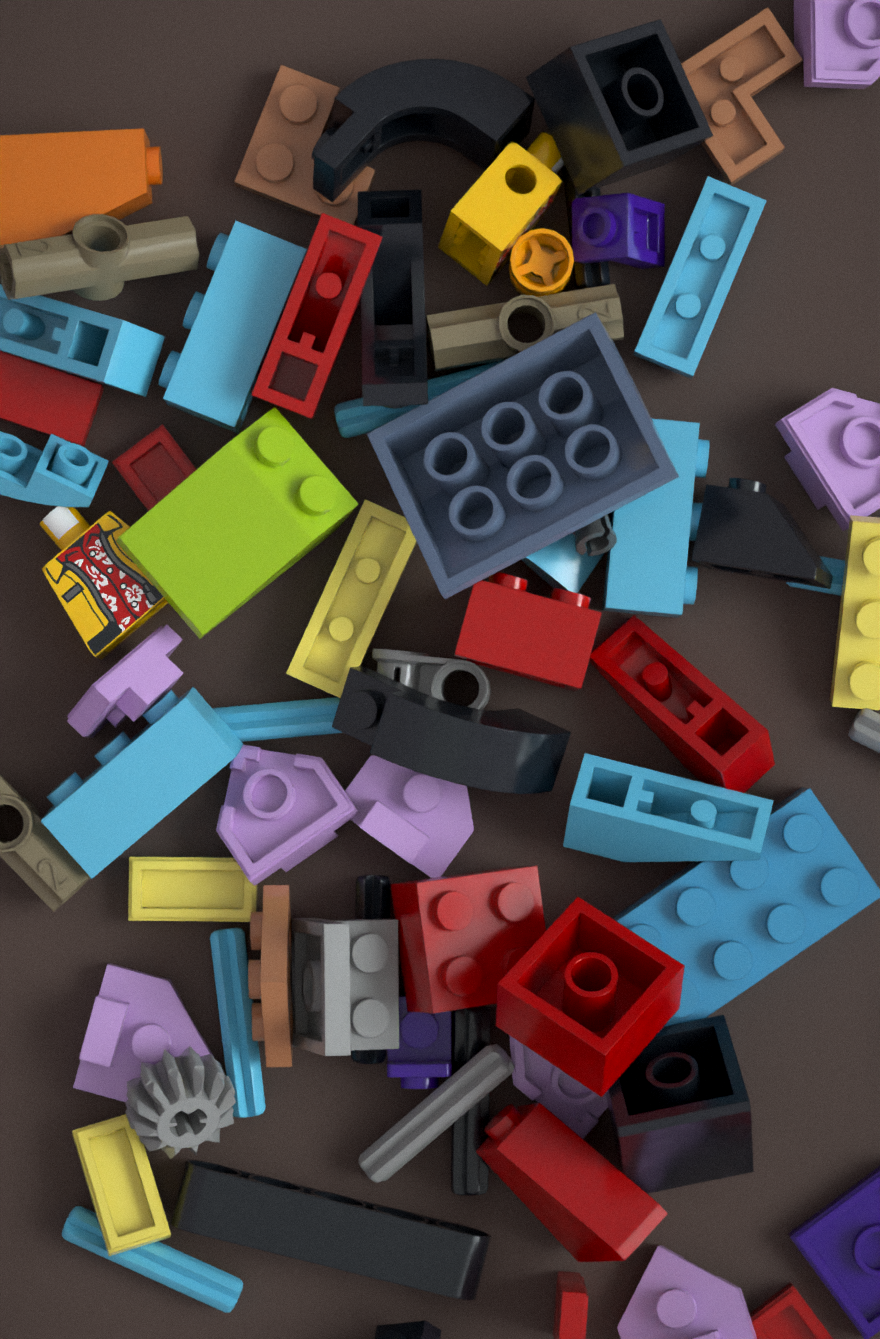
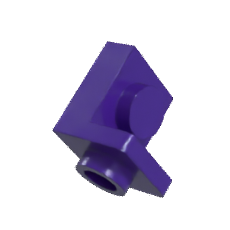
(619, 230)
(422, 1050)

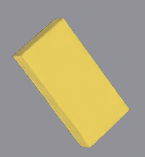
(189, 889)
(121, 1185)

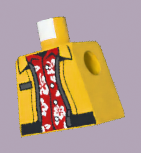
(502, 207)
(97, 579)

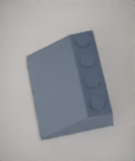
(522, 455)

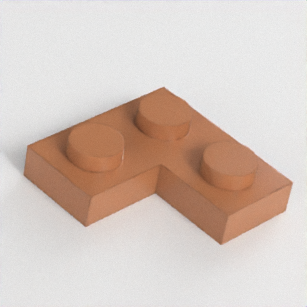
(724, 82)
(281, 148)
(271, 976)

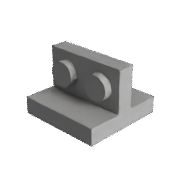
(345, 985)

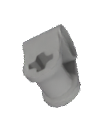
(429, 673)

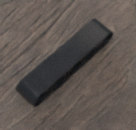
(330, 1229)

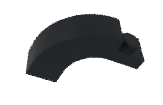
(419, 102)
(394, 301)
(451, 741)

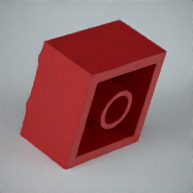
(528, 632)
(465, 934)
(589, 996)

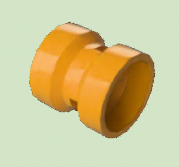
(540, 253)

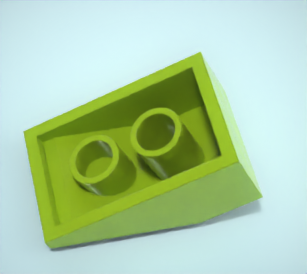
(238, 522)

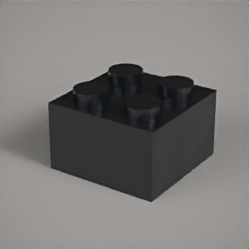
(619, 106)

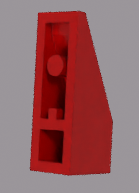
(317, 316)
(685, 708)

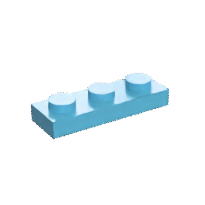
(699, 277)

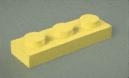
(354, 599)
(858, 633)

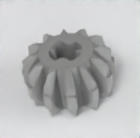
(180, 1102)

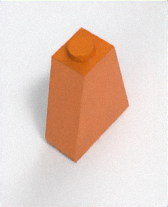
(65, 176)

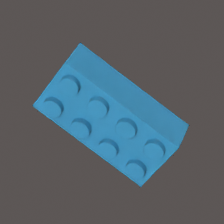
(752, 916)

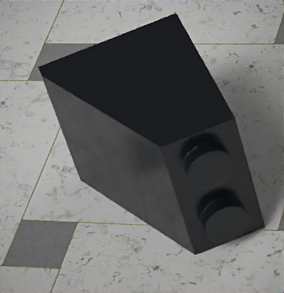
(683, 1109)

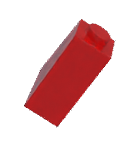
(569, 1184)

